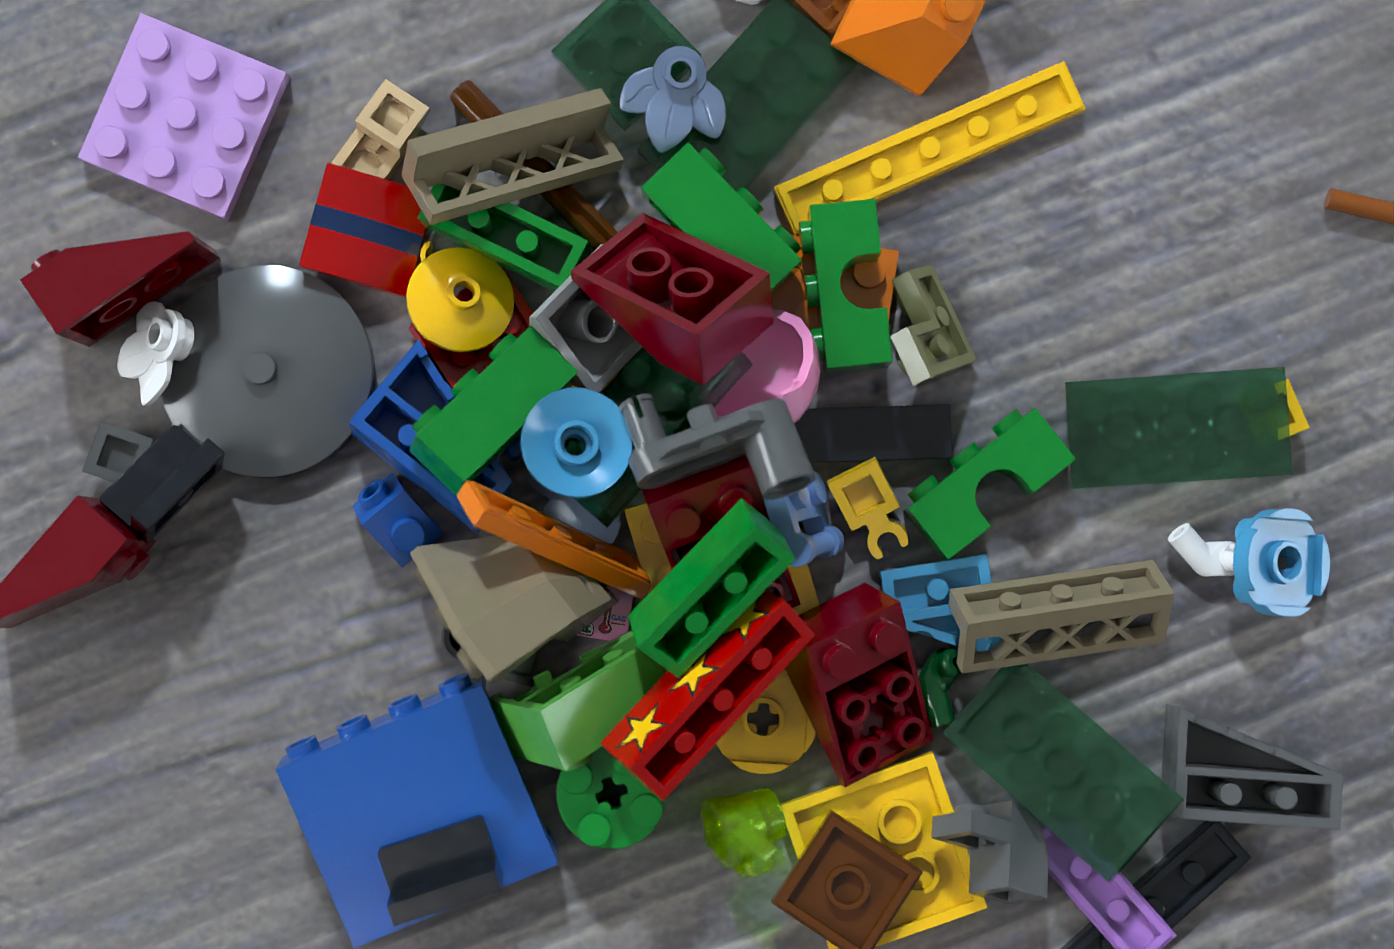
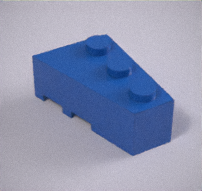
(387, 423)

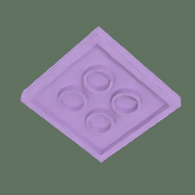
(184, 117)

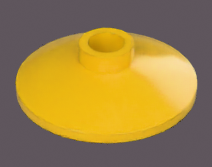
(455, 323)

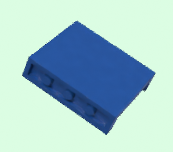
(405, 777)

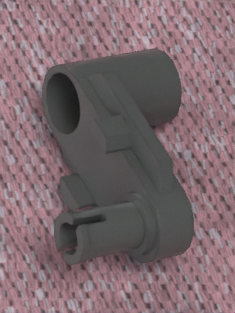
(759, 431)

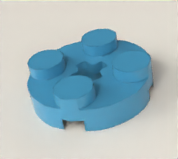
(1255, 567)

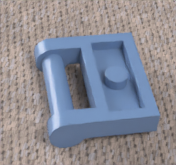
(806, 507)

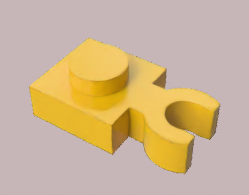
(866, 500)

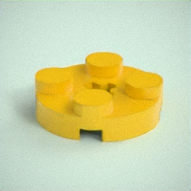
(783, 741)

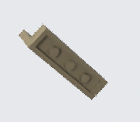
(503, 146)
(1065, 605)

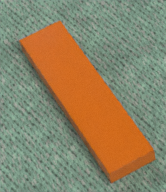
(553, 539)

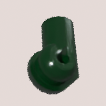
(935, 682)

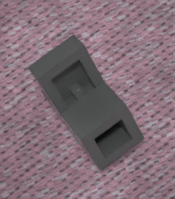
(1005, 849)

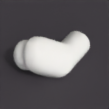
(1205, 558)

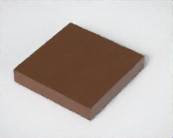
(846, 885)

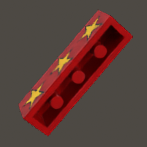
(691, 713)

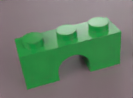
(837, 239)
(1022, 450)

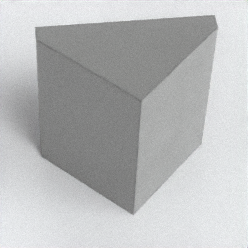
(584, 335)

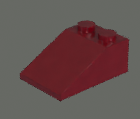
(104, 285)
(678, 296)
(72, 559)

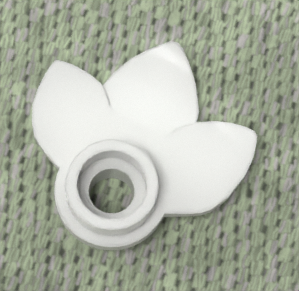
(151, 350)

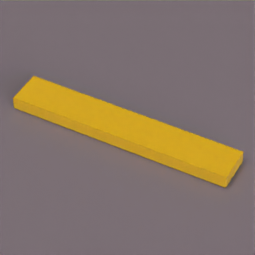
(936, 144)

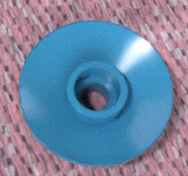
(583, 416)

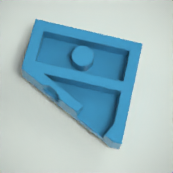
(925, 595)

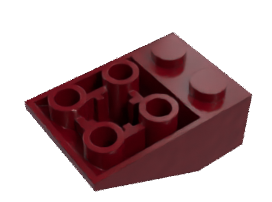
(695, 504)
(861, 683)

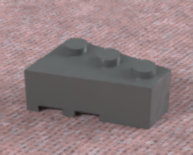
(1244, 779)

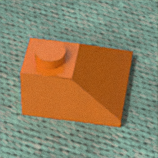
(906, 37)

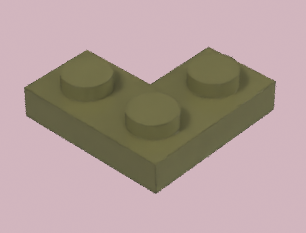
(936, 338)

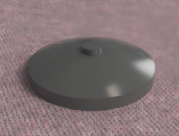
(271, 371)

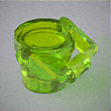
(744, 827)

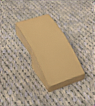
(383, 132)

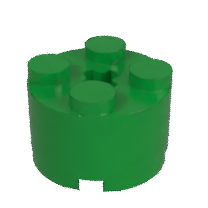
(598, 819)

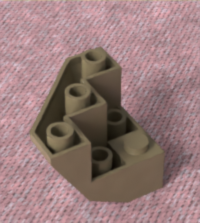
(505, 600)

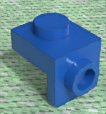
(395, 518)

